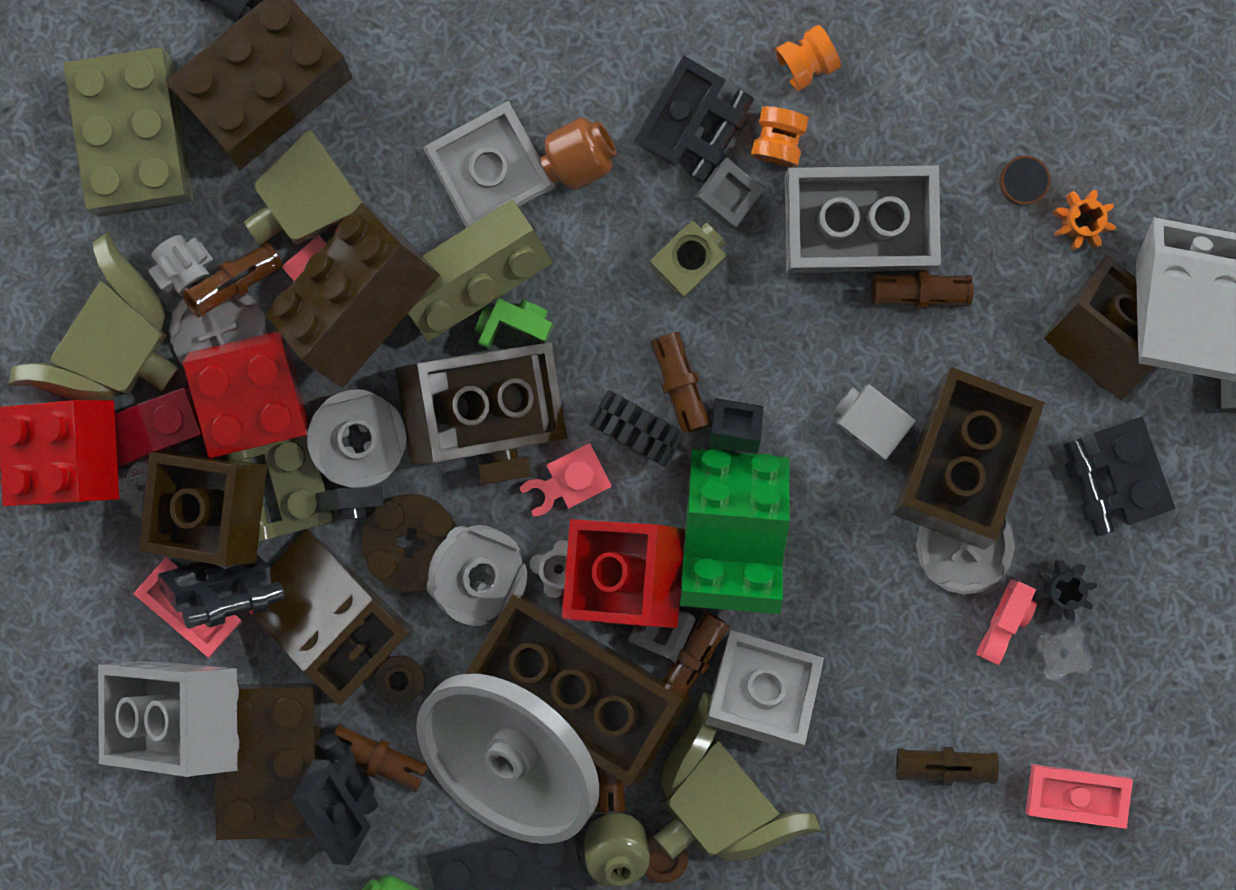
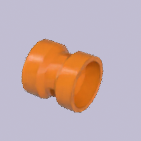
(812, 55)
(779, 136)

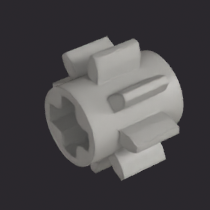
(180, 264)

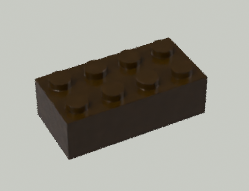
(603, 696)

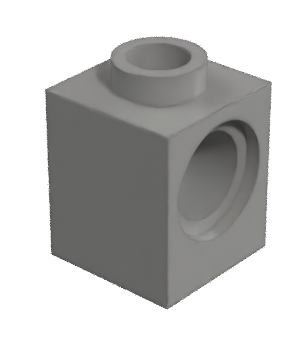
(873, 420)

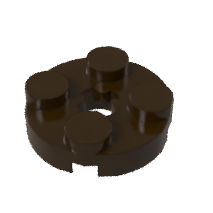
(380, 546)

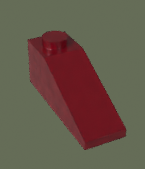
(156, 426)

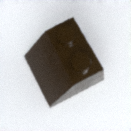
(1102, 329)

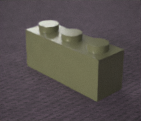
(478, 268)

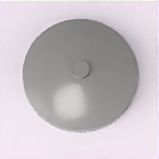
(508, 758)

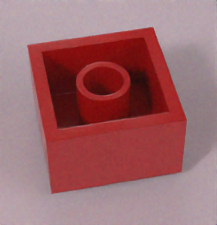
(246, 394)
(58, 452)
(623, 573)

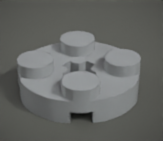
(371, 415)
(454, 560)

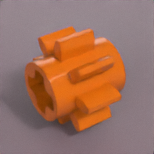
(1084, 206)

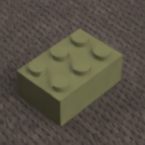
(128, 132)

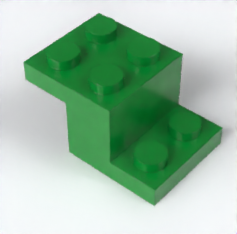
(735, 531)

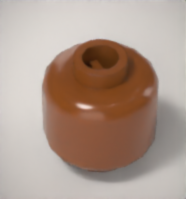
(578, 153)

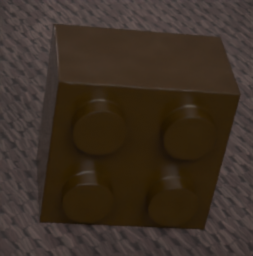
(202, 508)

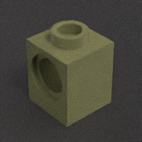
(678, 278)

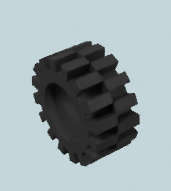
(637, 428)

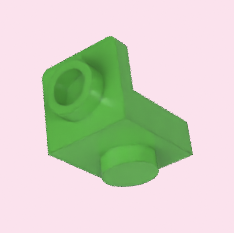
(525, 318)

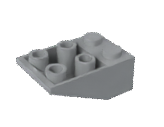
(1187, 299)

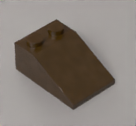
(480, 403)

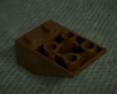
(330, 619)

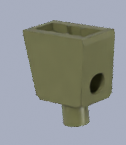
(302, 194)

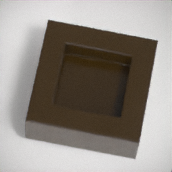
(504, 466)

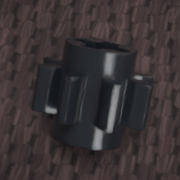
(1052, 594)

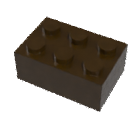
(260, 79)
(351, 295)
(968, 458)
(276, 746)

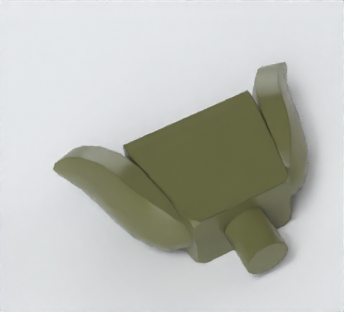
(110, 339)
(718, 801)

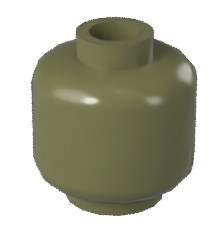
(616, 850)

